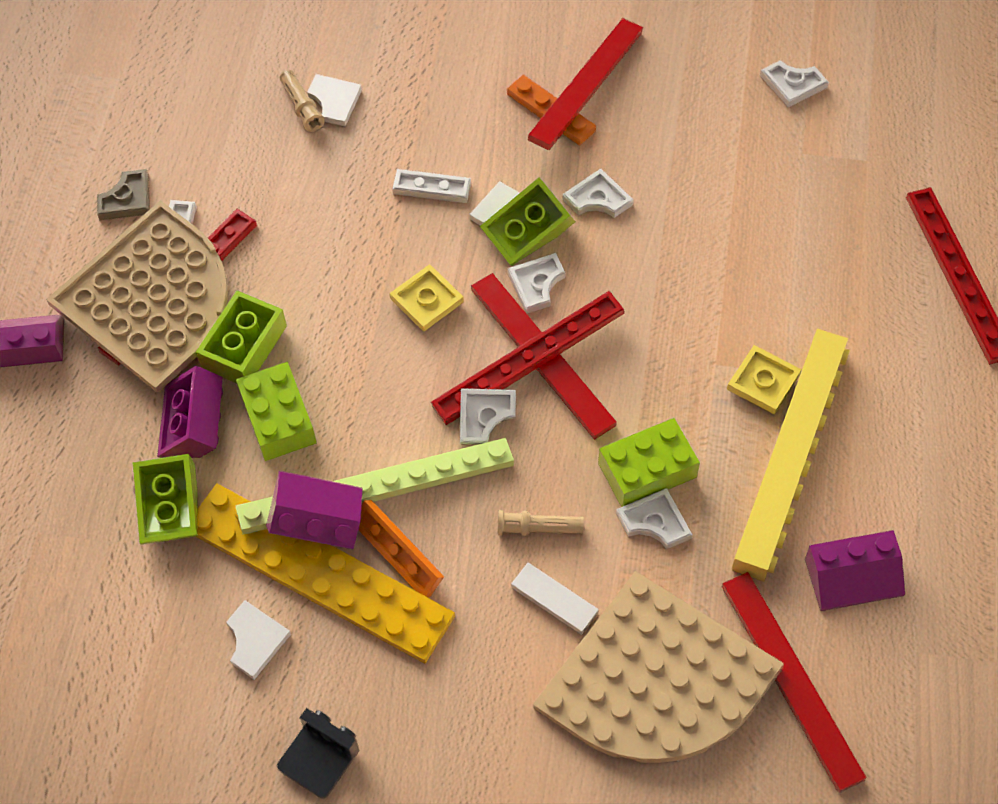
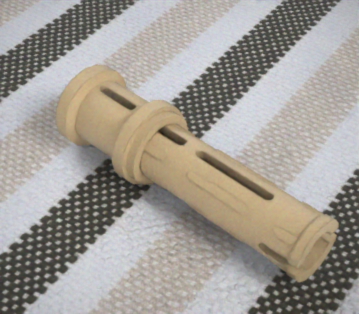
(304, 107)
(575, 524)

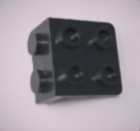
(319, 754)

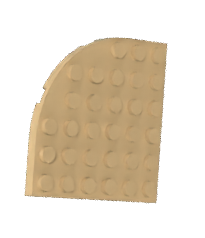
(149, 295)
(657, 679)

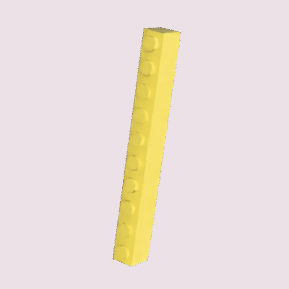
(790, 456)

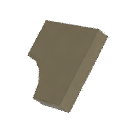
(127, 198)

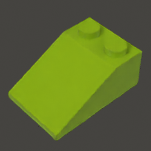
(527, 222)
(166, 498)

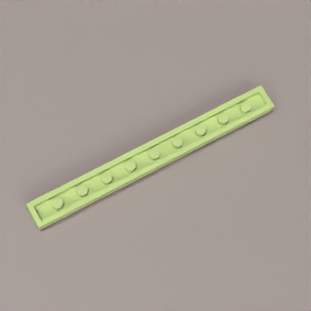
(403, 478)

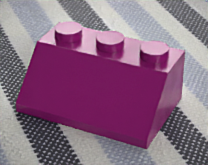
(31, 340)
(191, 414)
(315, 510)
(856, 570)

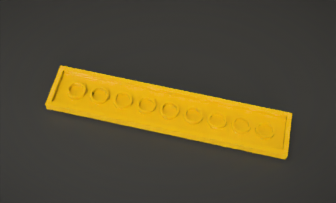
(328, 578)

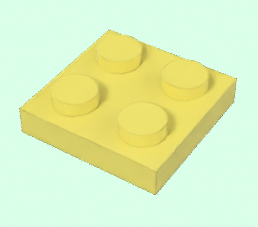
(426, 297)
(764, 379)

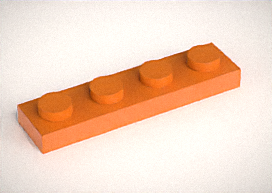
(540, 100)
(398, 550)

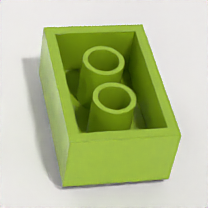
(241, 337)
(276, 411)
(648, 462)

